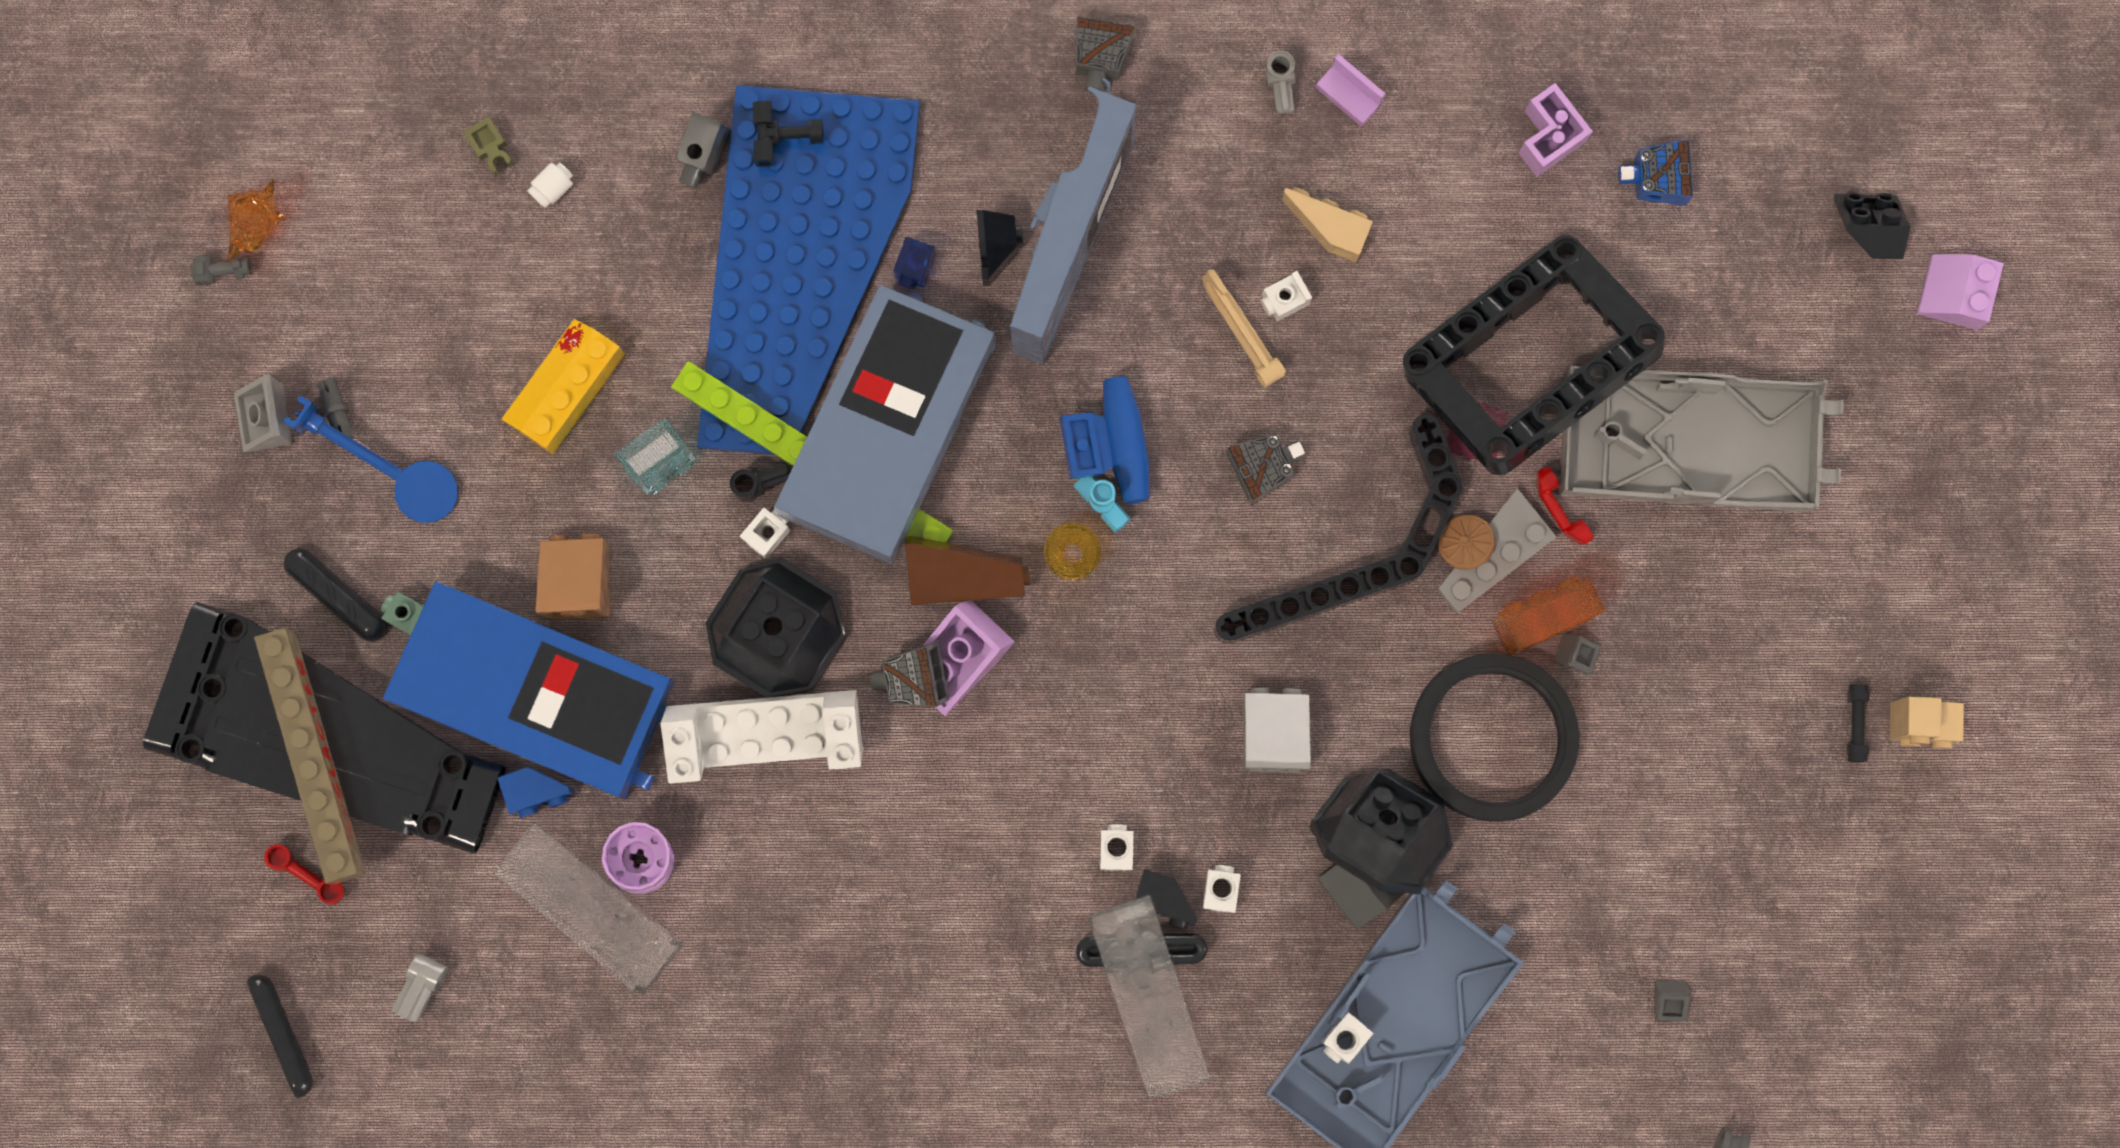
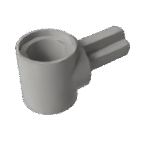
(1281, 82)

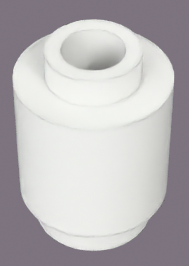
(550, 184)

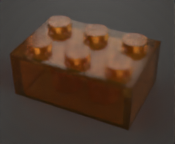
(1548, 614)

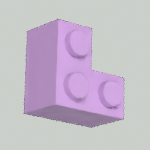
(1560, 130)

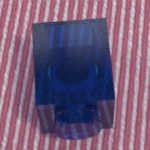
(914, 263)

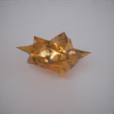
(252, 219)

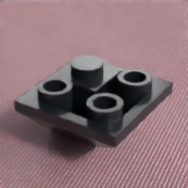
(1875, 223)

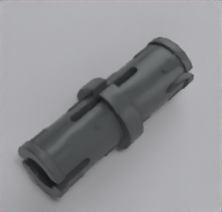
(334, 408)

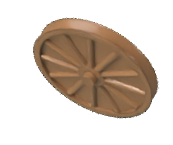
(1466, 542)

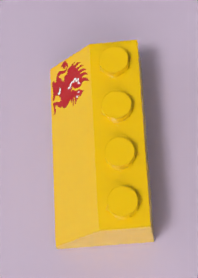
(564, 386)

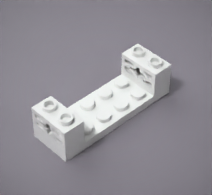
(761, 732)

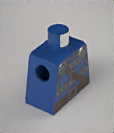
(1661, 173)

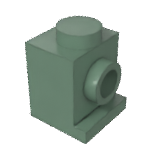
(392, 607)

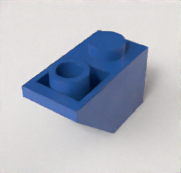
(531, 789)

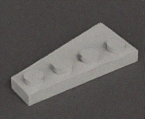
(1518, 537)

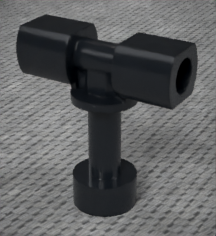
(771, 133)

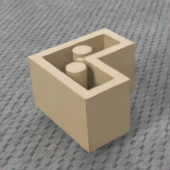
(1926, 721)

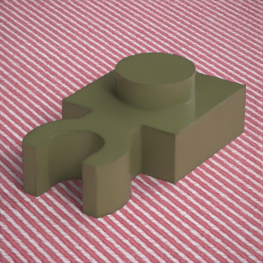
(486, 143)

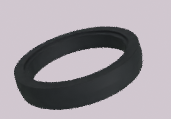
(1552, 694)

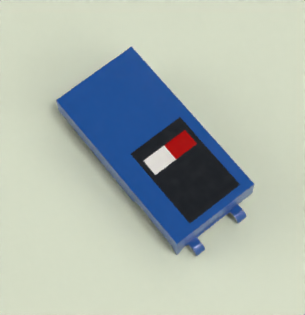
(530, 690)

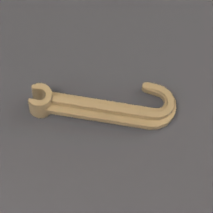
(1267, 369)

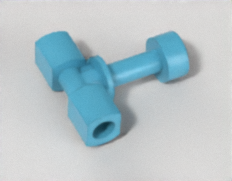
(1102, 499)

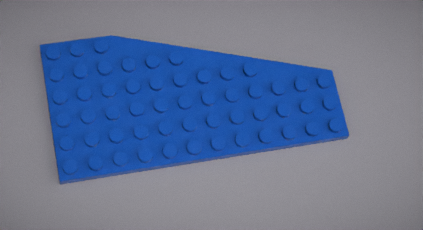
(801, 246)

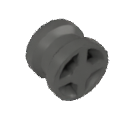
(1727, 1140)

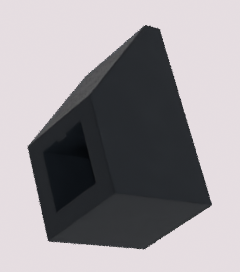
(1166, 898)

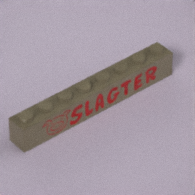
(310, 756)

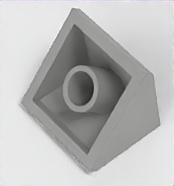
(261, 415)

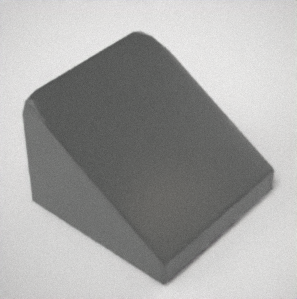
(1577, 653)
(1671, 1001)

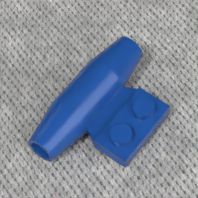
(1111, 441)

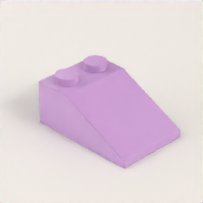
(969, 649)

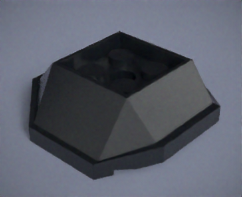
(796, 655)
(1384, 831)

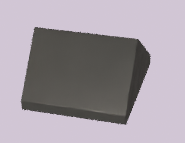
(1355, 897)

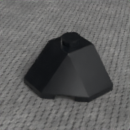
(997, 242)

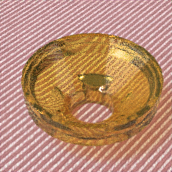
(1070, 535)

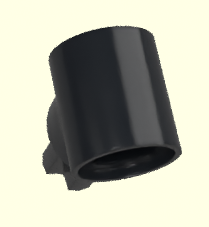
(761, 479)

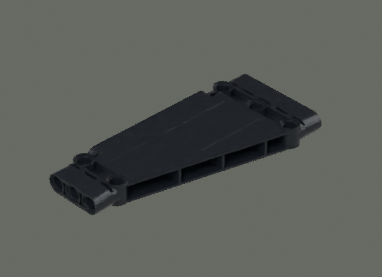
(384, 761)

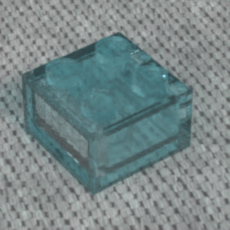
(655, 457)

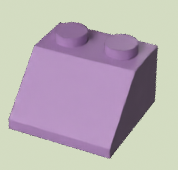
(1960, 289)

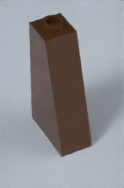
(961, 573)

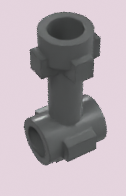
(203, 269)

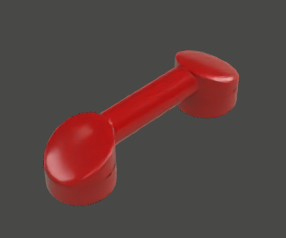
(1577, 531)
(281, 859)

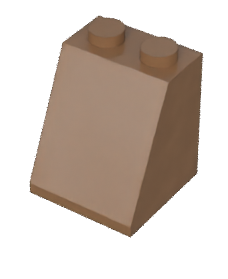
(573, 578)

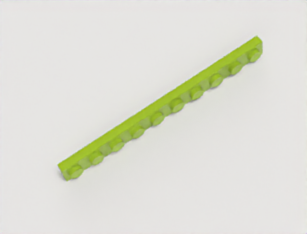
(768, 430)

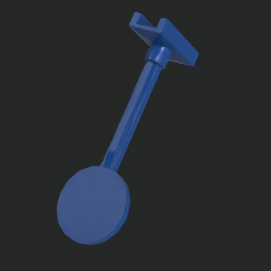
(422, 490)

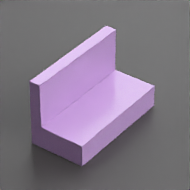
(1351, 91)

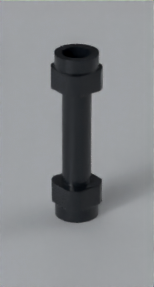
(1858, 695)

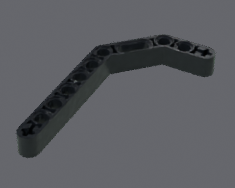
(1361, 576)

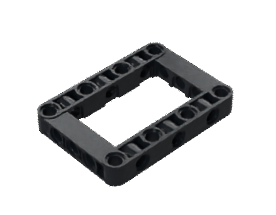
(1567, 400)

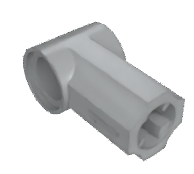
(423, 979)

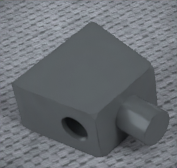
(705, 136)

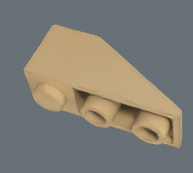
(1334, 228)

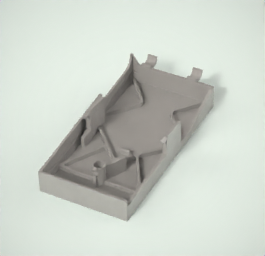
(1702, 442)

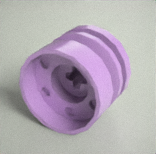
(629, 842)

